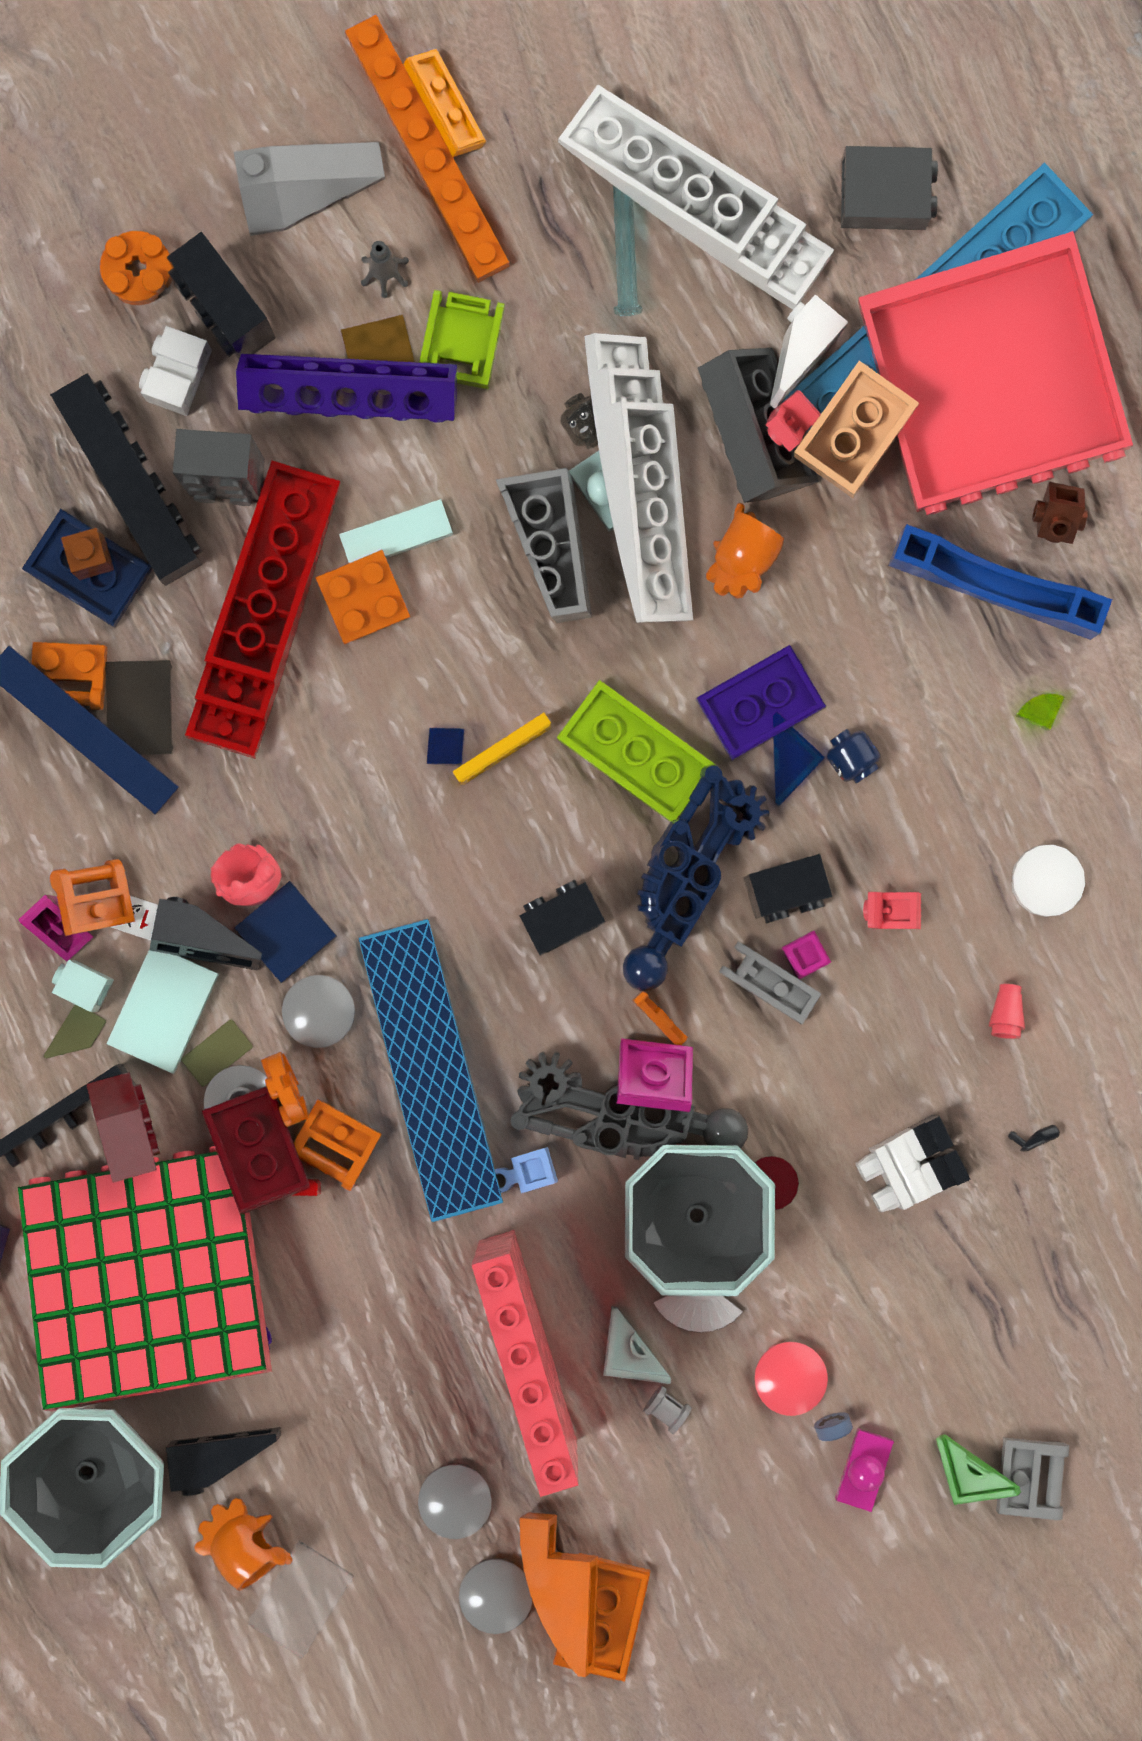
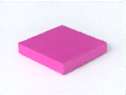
(655, 1075)

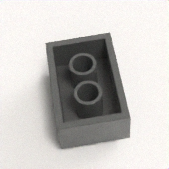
(218, 466)

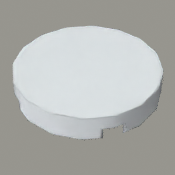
(1048, 880)

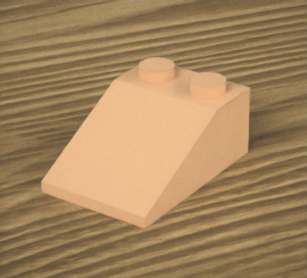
(855, 429)

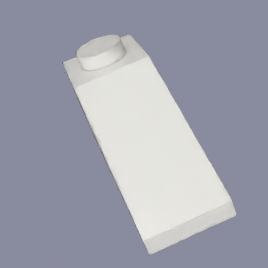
(807, 339)

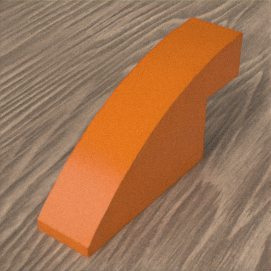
(561, 1590)

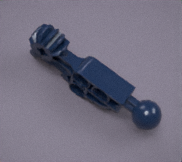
(664, 884)

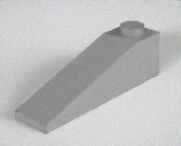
(299, 180)

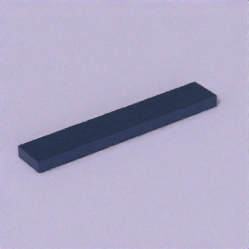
(84, 731)

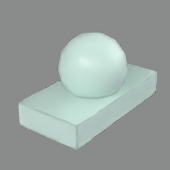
(590, 481)

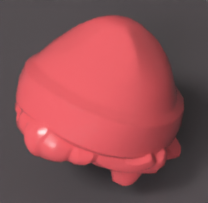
(245, 875)

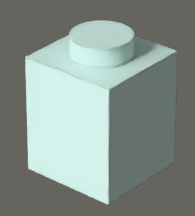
(81, 985)

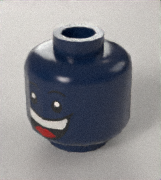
(853, 755)

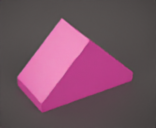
(46, 923)

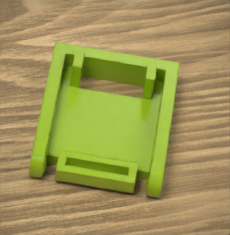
(463, 335)

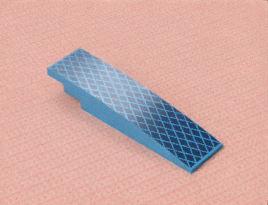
(430, 1071)

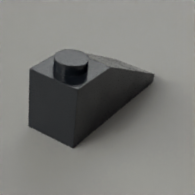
(194, 934)
(206, 1459)

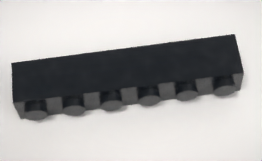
(126, 478)

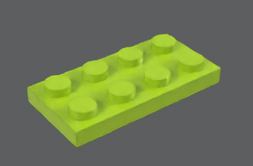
(634, 751)

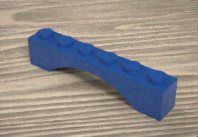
(1036, 598)

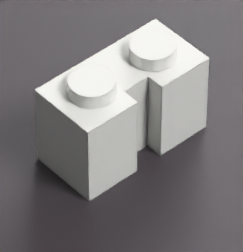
(176, 370)

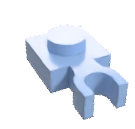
(530, 1171)

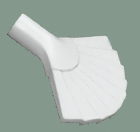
(698, 1312)

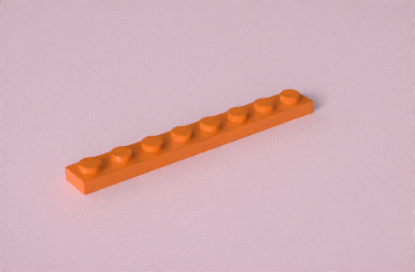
(427, 148)

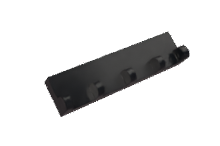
(61, 1110)

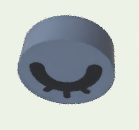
(833, 1426)

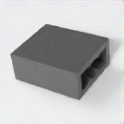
(887, 188)

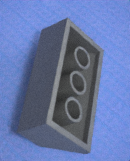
(740, 396)

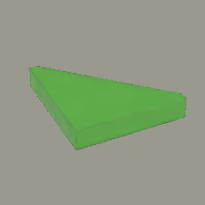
(971, 1477)

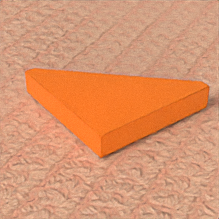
(659, 1018)

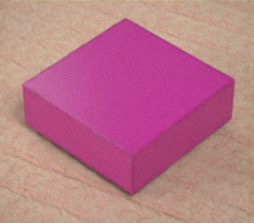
(806, 955)

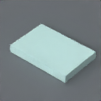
(162, 1009)

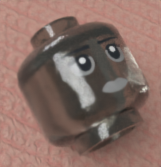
(579, 421)

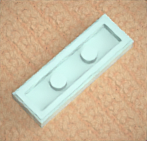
(398, 532)

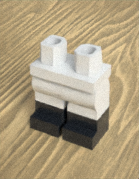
(904, 1175)

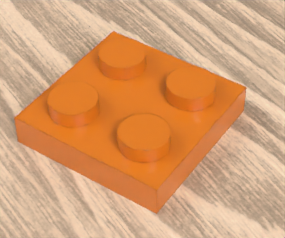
(363, 596)

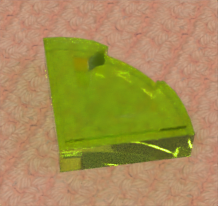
(1041, 710)

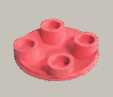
(791, 1378)

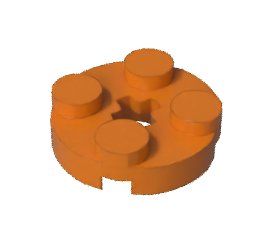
(121, 252)
(283, 1085)

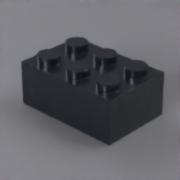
(219, 298)

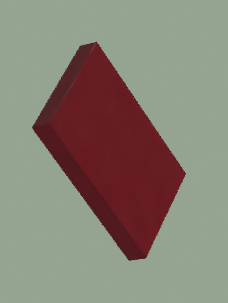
(255, 1150)

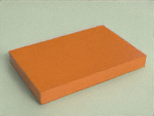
(618, 1612)

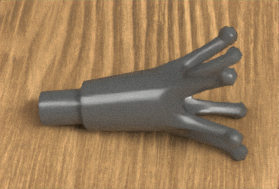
(383, 266)

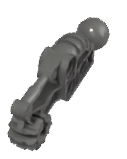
(638, 1134)

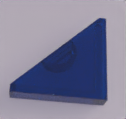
(792, 759)

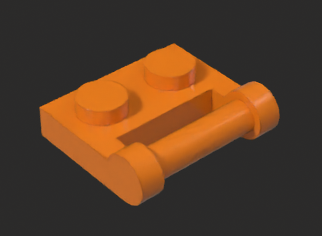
(76, 664)
(94, 909)
(340, 1134)

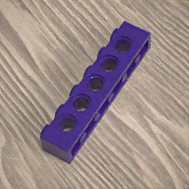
(364, 377)

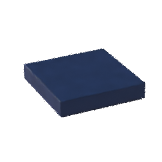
(286, 931)

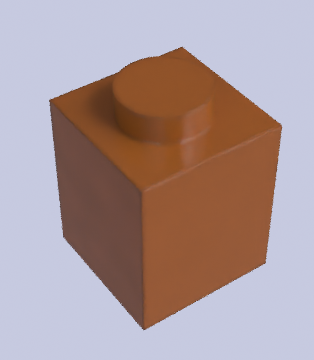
(87, 553)

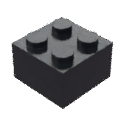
(787, 887)
(561, 918)

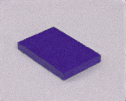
(745, 704)

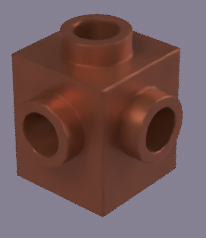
(1060, 513)

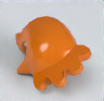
(743, 555)
(238, 1545)

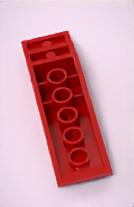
(262, 609)

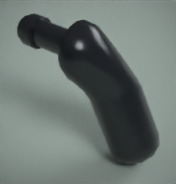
(1038, 1138)

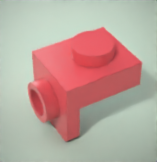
(791, 420)
(893, 910)

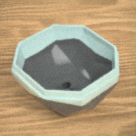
(709, 1255)
(78, 1516)

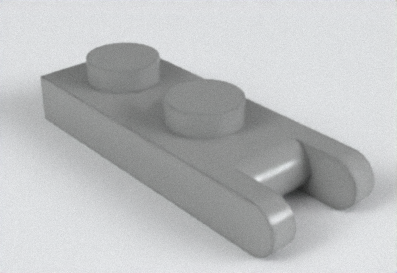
(773, 984)

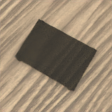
(140, 704)

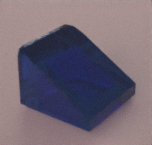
(446, 746)

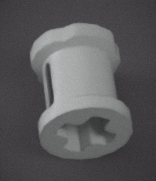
(667, 1409)

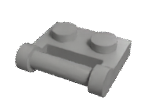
(1022, 1466)

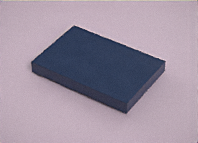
(102, 595)

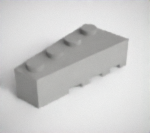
(549, 531)

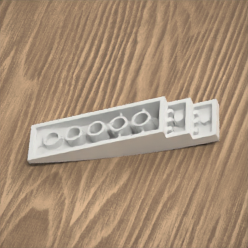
(697, 196)
(640, 475)

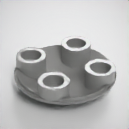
(318, 1011)
(454, 1501)
(495, 1596)

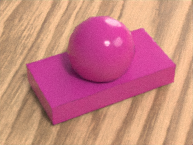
(864, 1470)

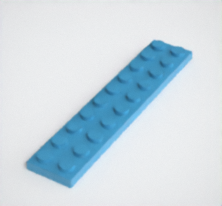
(1029, 214)

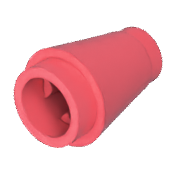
(1008, 1014)

